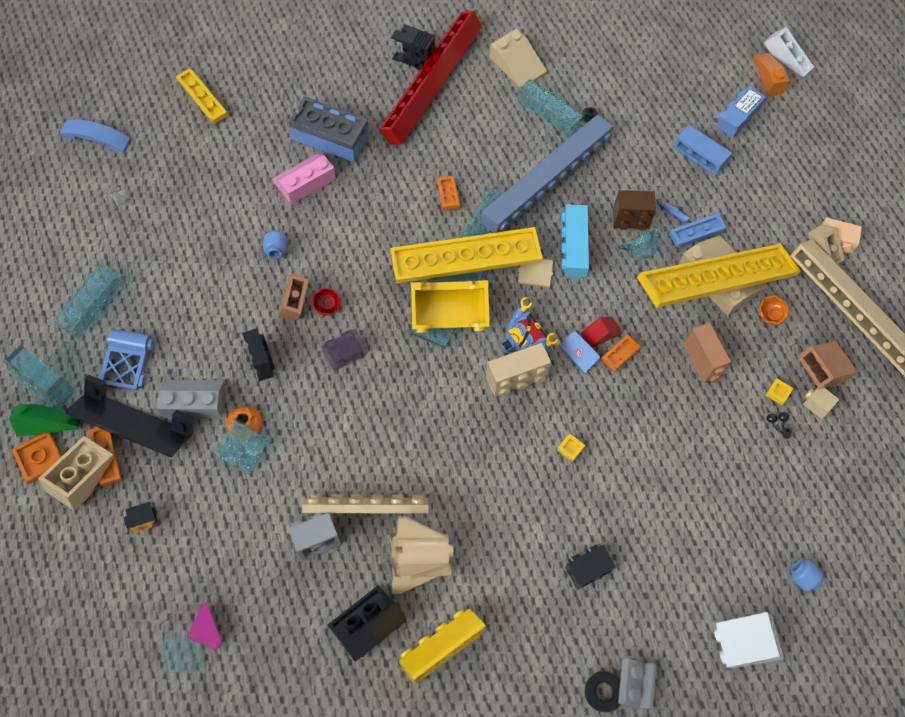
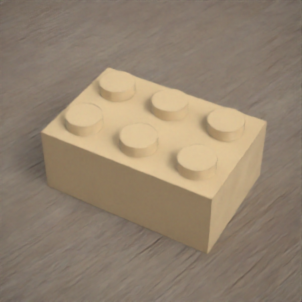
(518, 370)

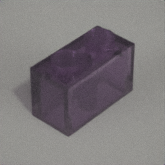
(344, 349)

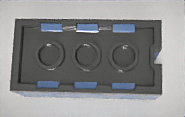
(329, 129)

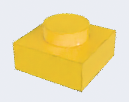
(779, 391)
(570, 447)

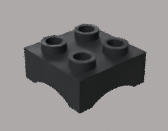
(260, 354)

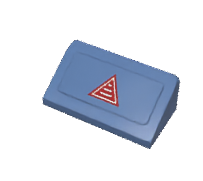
(580, 352)

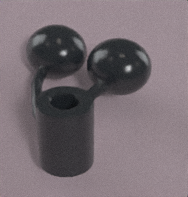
(772, 418)

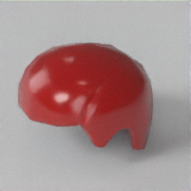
(326, 301)

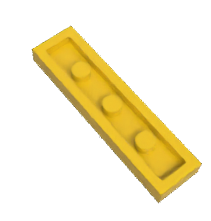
(202, 96)

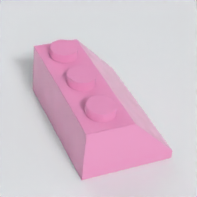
(305, 178)

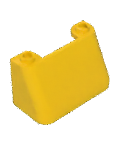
(450, 305)

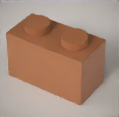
(293, 297)

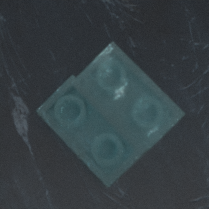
(241, 446)

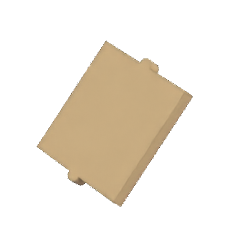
(536, 274)

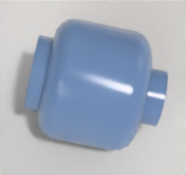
(274, 244)
(806, 575)

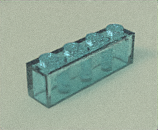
(550, 108)
(89, 301)

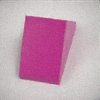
(204, 629)

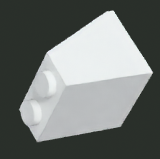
(748, 641)

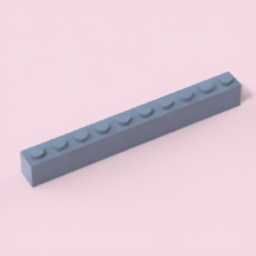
(546, 175)

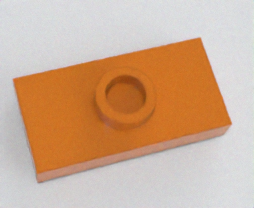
(448, 193)
(620, 353)

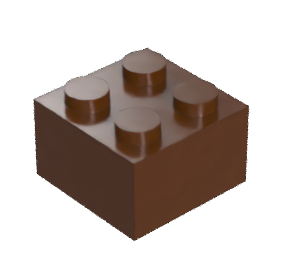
(634, 209)

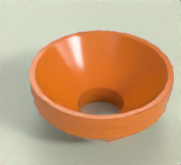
(255, 419)

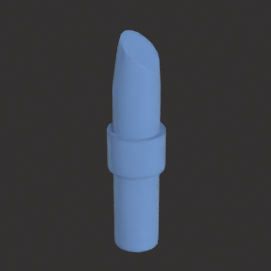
(674, 211)

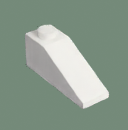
(787, 50)

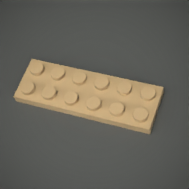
(357, 504)

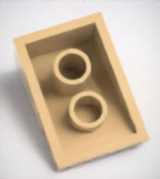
(517, 58)
(76, 473)

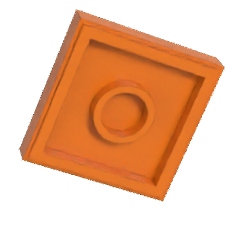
(36, 456)

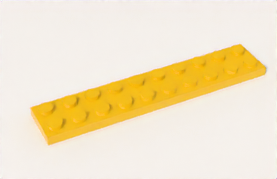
(717, 275)

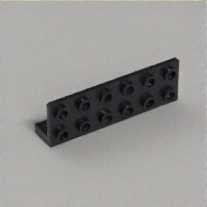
(129, 422)

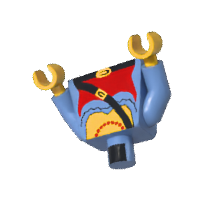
(525, 331)

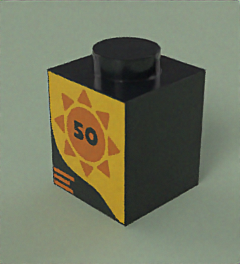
(141, 517)

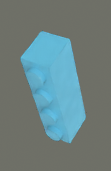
(575, 241)

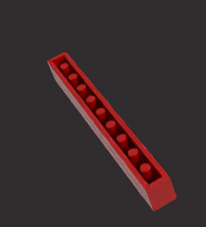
(430, 78)

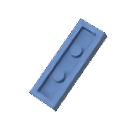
(697, 230)

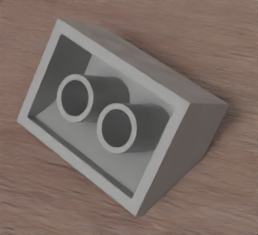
(191, 397)

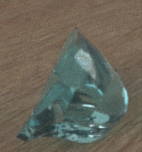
(643, 246)

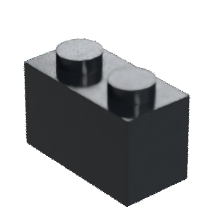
(589, 566)

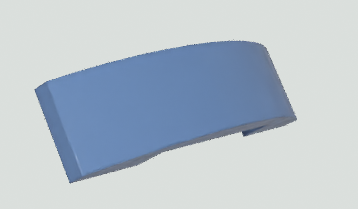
(95, 132)

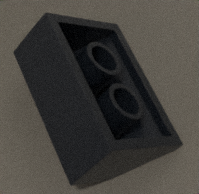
(367, 623)

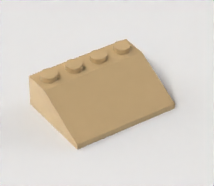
(730, 300)

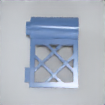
(132, 345)

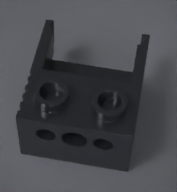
(416, 44)

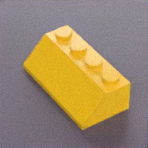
(441, 646)

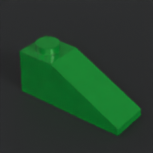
(40, 419)

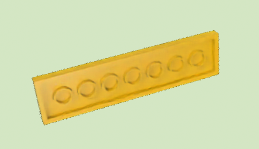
(465, 255)

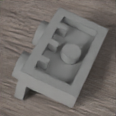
(637, 684)

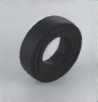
(591, 696)

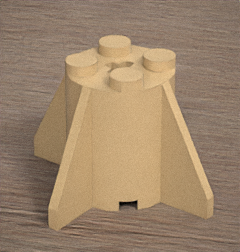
(418, 555)

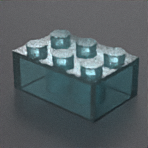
(38, 378)

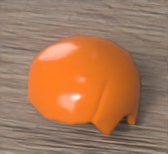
(773, 310)

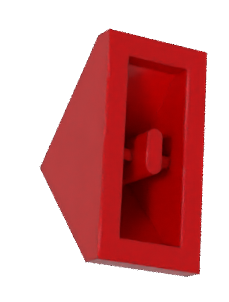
(601, 331)

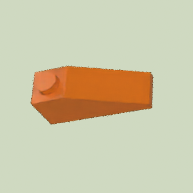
(772, 74)

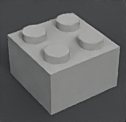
(314, 536)

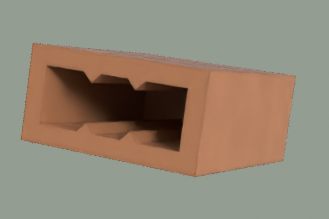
(707, 353)
(827, 364)

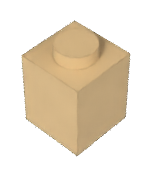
(820, 401)

